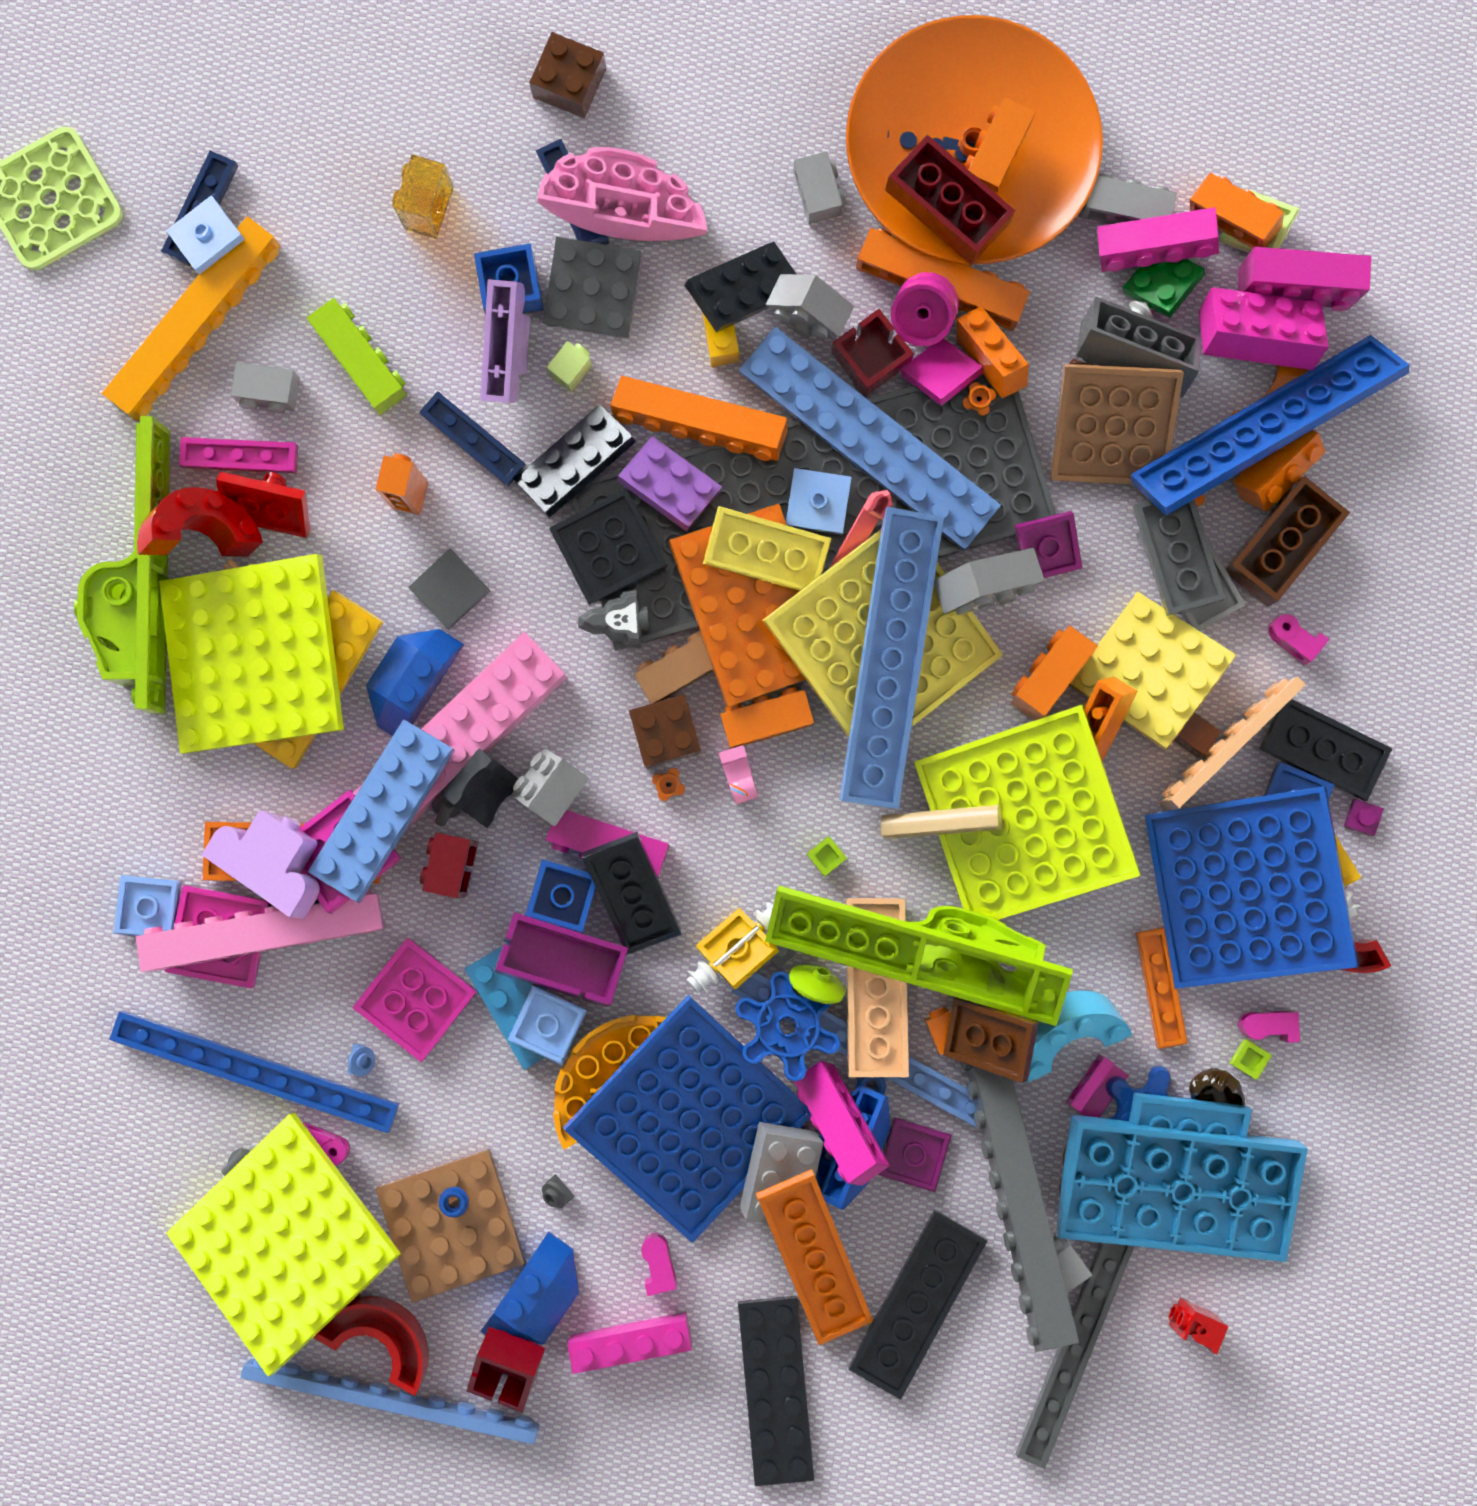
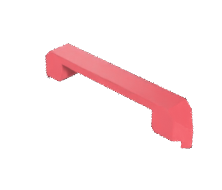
(865, 523)

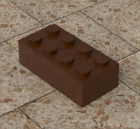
(1286, 541)

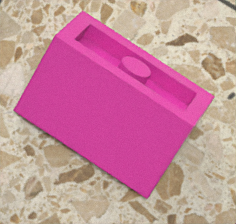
(1091, 1094)

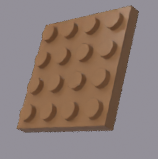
(1113, 421)
(444, 1250)

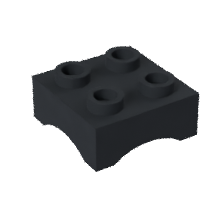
(480, 787)

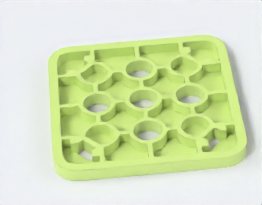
(80, 205)

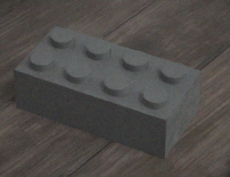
(1128, 339)

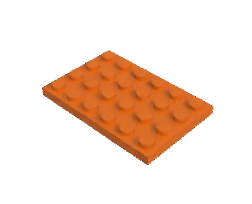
(730, 619)

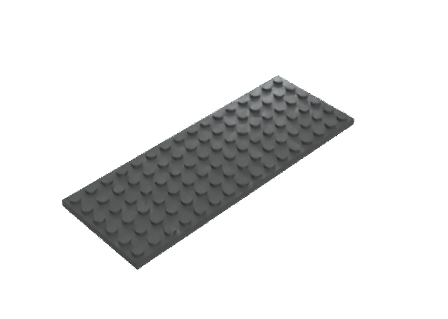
(987, 449)

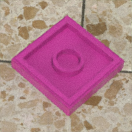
(941, 371)

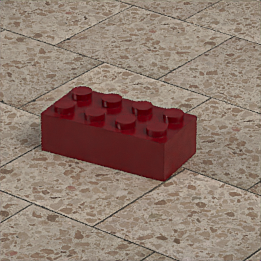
(949, 199)

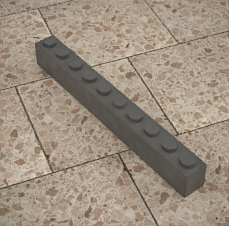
(1022, 1210)

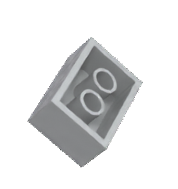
(988, 581)
(776, 1157)

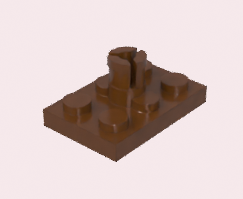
(991, 1039)

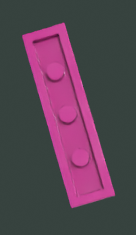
(238, 455)

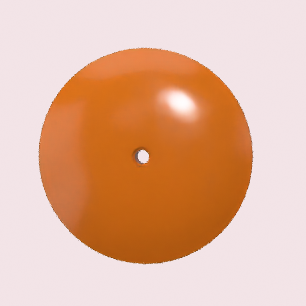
(945, 85)

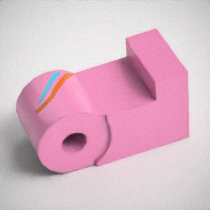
(738, 774)

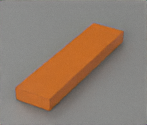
(1160, 989)

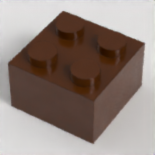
(568, 75)
(665, 731)

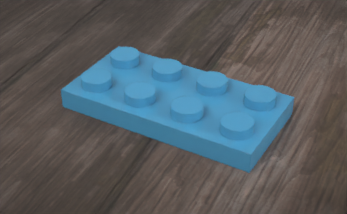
(503, 999)

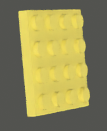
(1163, 661)

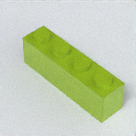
(357, 356)

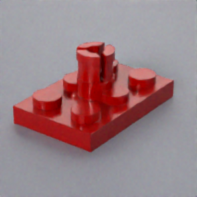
(268, 502)

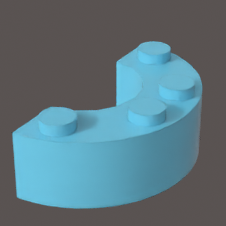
(1081, 1016)

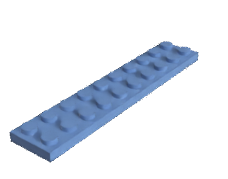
(868, 437)
(891, 658)

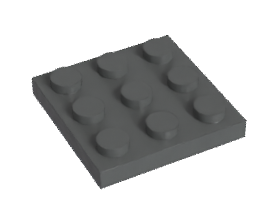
(592, 287)

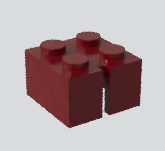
(871, 357)
(447, 865)
(510, 1356)

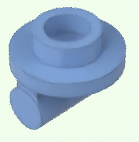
(360, 1060)

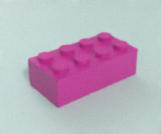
(1313, 276)
(1262, 328)

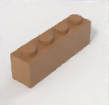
(675, 670)

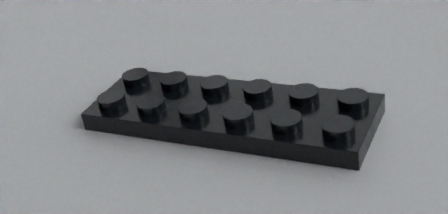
(917, 1304)
(775, 1391)

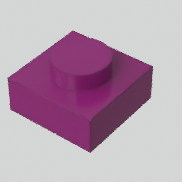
(1363, 817)

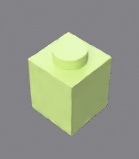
(569, 365)

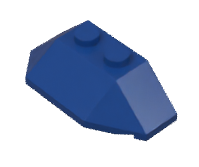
(410, 676)
(875, 1111)
(539, 1293)

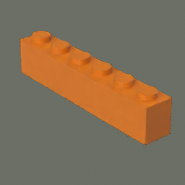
(897, 262)
(699, 418)

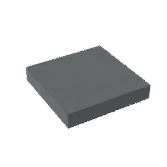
(449, 589)

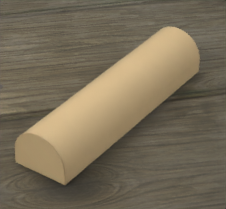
(941, 822)

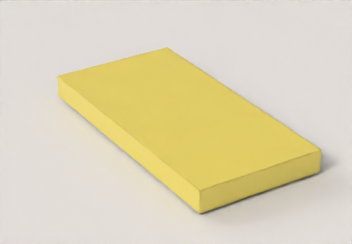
(765, 549)

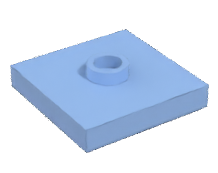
(205, 235)
(818, 501)
(146, 904)
(547, 1024)

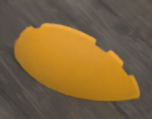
(594, 1062)

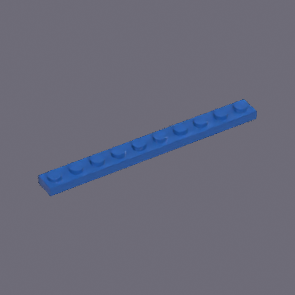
(254, 1071)

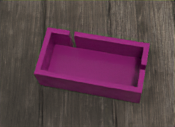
(561, 960)

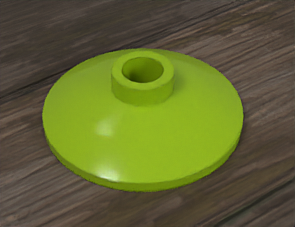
(817, 983)

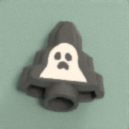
(619, 620)

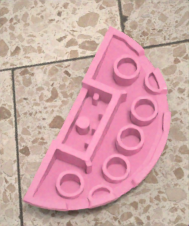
(621, 196)

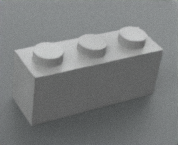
(1125, 201)

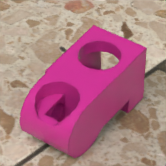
(1295, 640)
(1260, 1024)
(333, 1145)
(657, 1254)

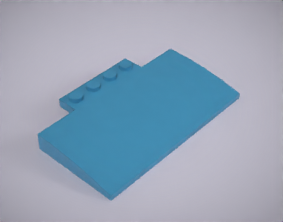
(1181, 1180)

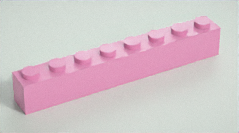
(254, 933)

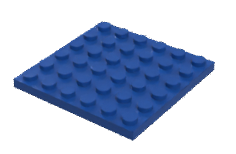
(1251, 889)
(684, 1118)

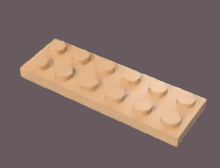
(1235, 738)
(877, 1010)

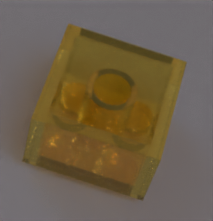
(423, 196)

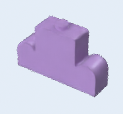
(504, 341)
(269, 861)

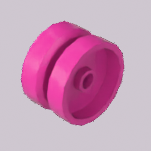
(925, 309)

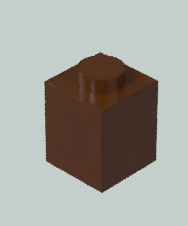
(1197, 736)

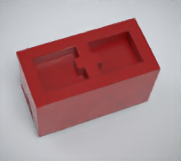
(1198, 1322)

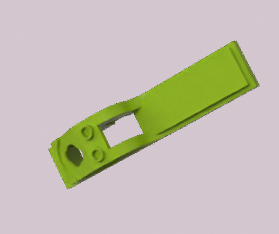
(122, 599)
(957, 962)

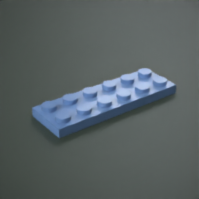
(381, 811)

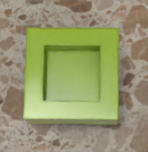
(826, 856)
(1250, 1059)

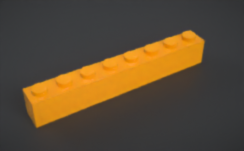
(191, 321)

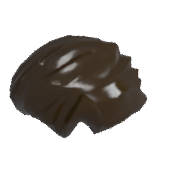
(1216, 1086)

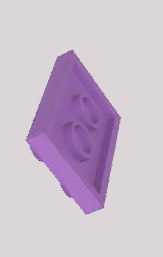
(669, 483)

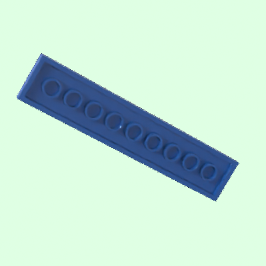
(1269, 424)

